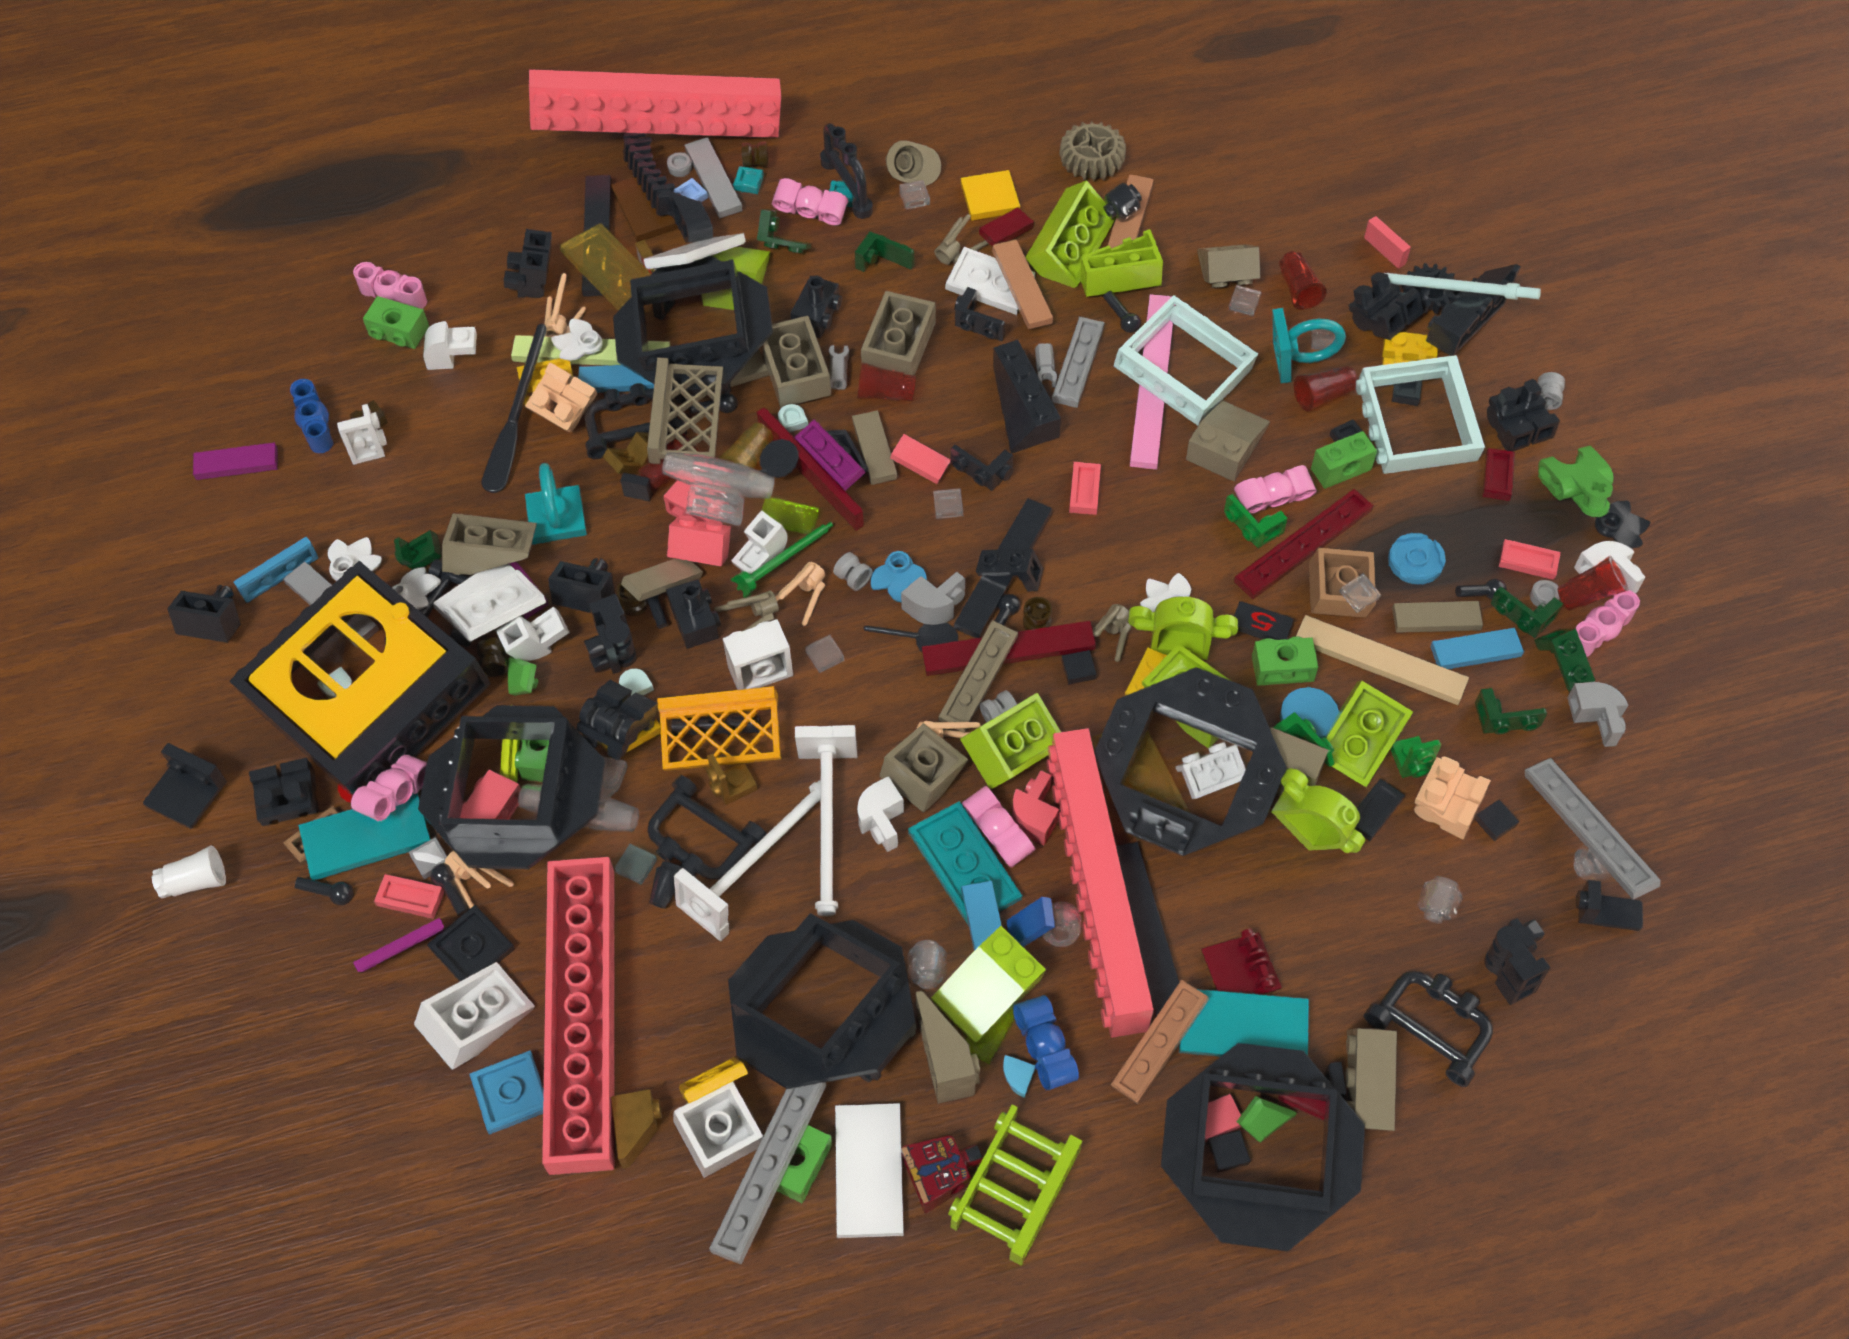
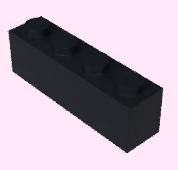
(1469, 312)
(1024, 401)

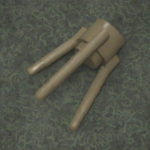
(949, 248)
(762, 604)
(1115, 622)

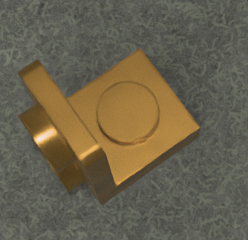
(731, 783)

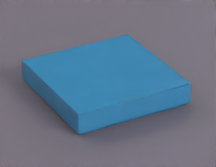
(509, 1092)

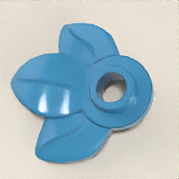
(896, 578)

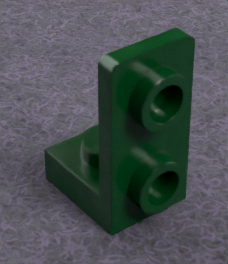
(768, 225)
(878, 245)
(1527, 620)
(1569, 655)
(1494, 721)

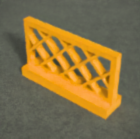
(715, 704)

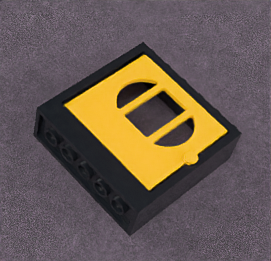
(390, 709)

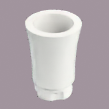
(190, 874)

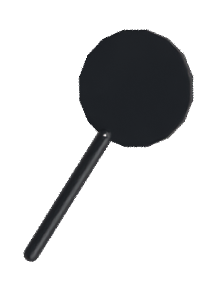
(779, 458)
(926, 635)

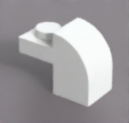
(444, 343)
(766, 541)
(1622, 555)
(532, 639)
(875, 809)

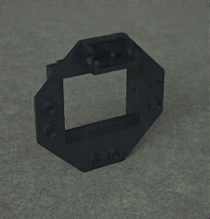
(688, 280)
(1214, 708)
(566, 800)
(864, 1039)
(1252, 1211)

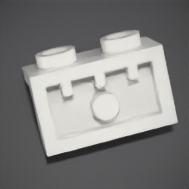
(362, 437)
(1212, 771)

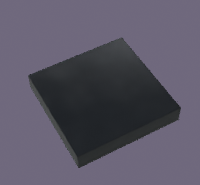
(470, 944)

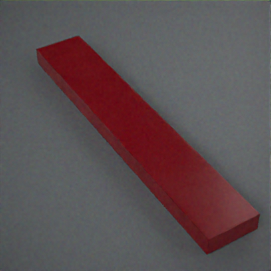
(816, 474)
(1303, 544)
(1028, 646)

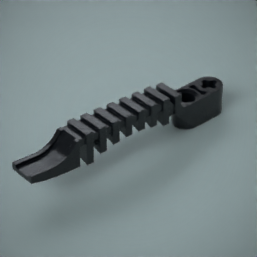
(687, 213)

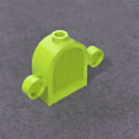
(1182, 622)
(1318, 815)

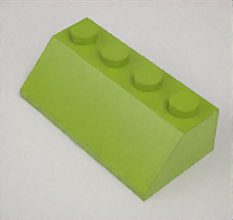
(1071, 231)

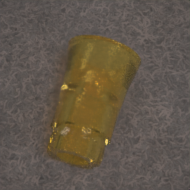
(749, 446)

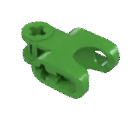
(1585, 482)

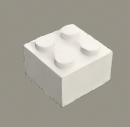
(758, 656)
(717, 1129)

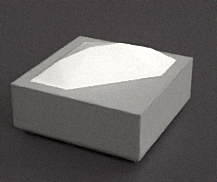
(428, 856)

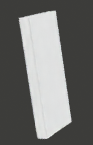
(694, 251)
(868, 1171)

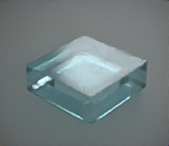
(635, 864)

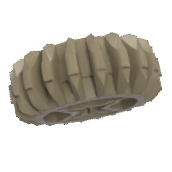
(1092, 151)

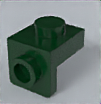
(418, 551)

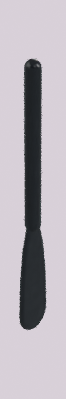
(503, 452)

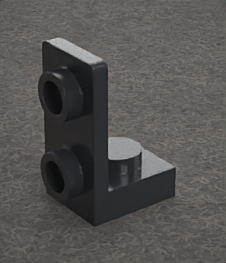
(1012, 562)

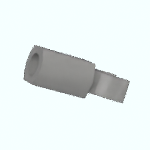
(1045, 363)
(838, 368)

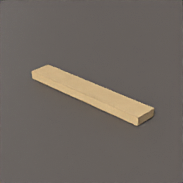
(1384, 660)

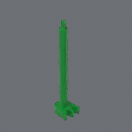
(747, 581)

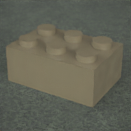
(899, 333)
(796, 362)

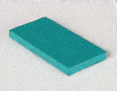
(355, 840)
(962, 856)
(1247, 1019)

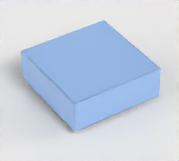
(692, 190)

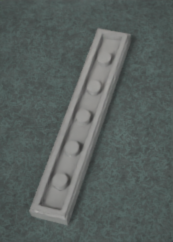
(1592, 828)
(765, 1172)

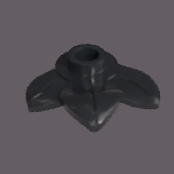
(1623, 525)

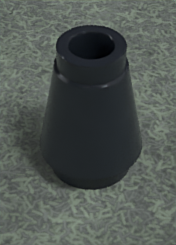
(663, 885)

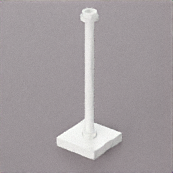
(826, 744)
(704, 903)

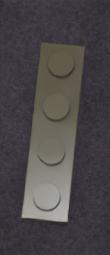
(979, 674)

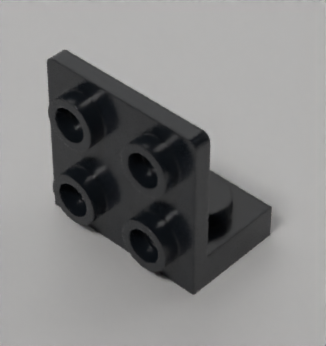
(185, 787)

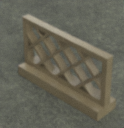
(662, 404)

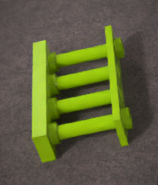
(1034, 1211)

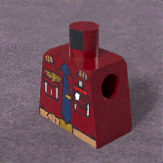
(939, 1169)

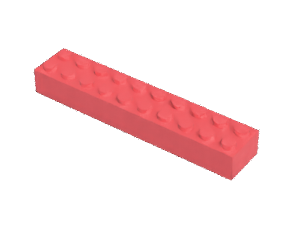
(654, 103)
(1100, 885)
(579, 1017)

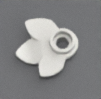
(578, 342)
(347, 556)
(416, 586)
(1159, 591)

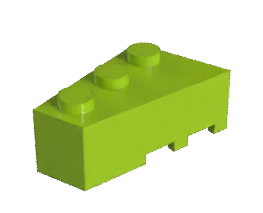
(1123, 267)

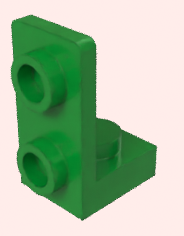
(1258, 533)
(1305, 730)
(1414, 757)

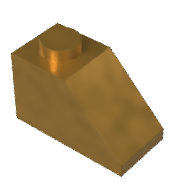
(634, 1123)

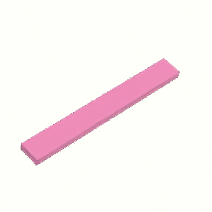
(1149, 407)

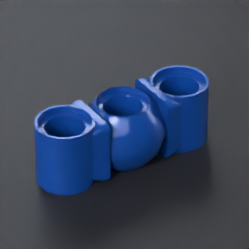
(311, 415)
(1045, 1042)

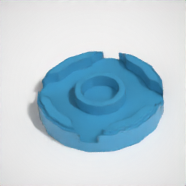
(1416, 558)
(1312, 705)

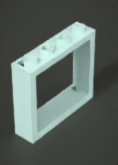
(1451, 374)
(1164, 385)

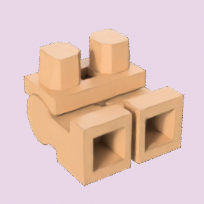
(561, 398)
(1450, 797)

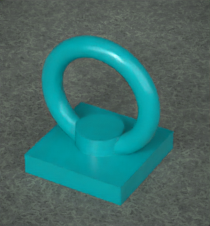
(1286, 343)
(555, 511)

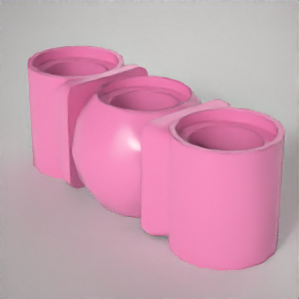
(810, 201)
(389, 285)
(1275, 489)
(1612, 616)
(390, 788)
(998, 826)

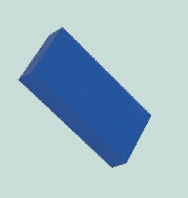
(1032, 921)

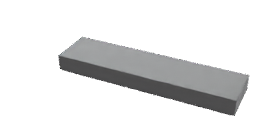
(713, 178)
(1078, 362)
(311, 585)

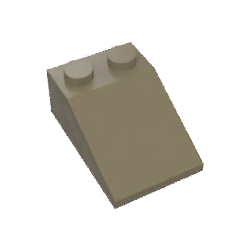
(1226, 440)
(484, 543)
(947, 1053)

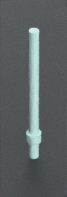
(1510, 291)

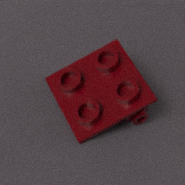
(1242, 965)

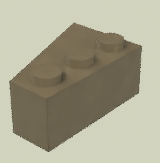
(1372, 1076)

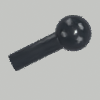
(1129, 321)
(728, 404)
(1480, 590)
(1008, 606)
(657, 612)
(443, 876)
(339, 893)

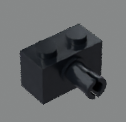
(819, 302)
(579, 586)
(693, 614)
(205, 615)

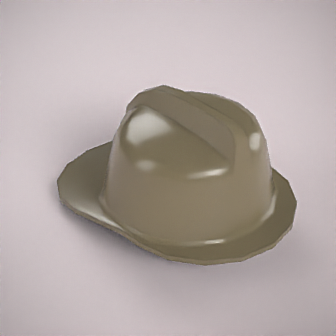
(913, 162)

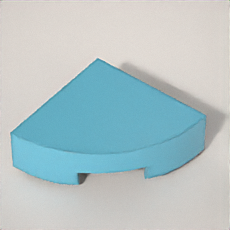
(1018, 1074)

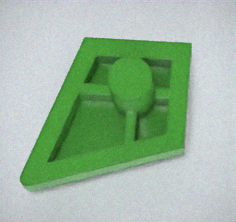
(521, 676)
(1264, 1118)

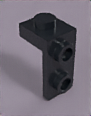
(974, 321)
(989, 476)
(1608, 910)

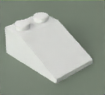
(472, 1014)

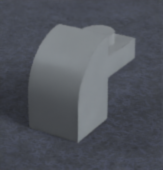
(933, 604)
(1602, 704)

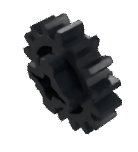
(1430, 297)

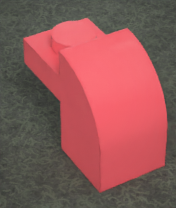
(1031, 813)

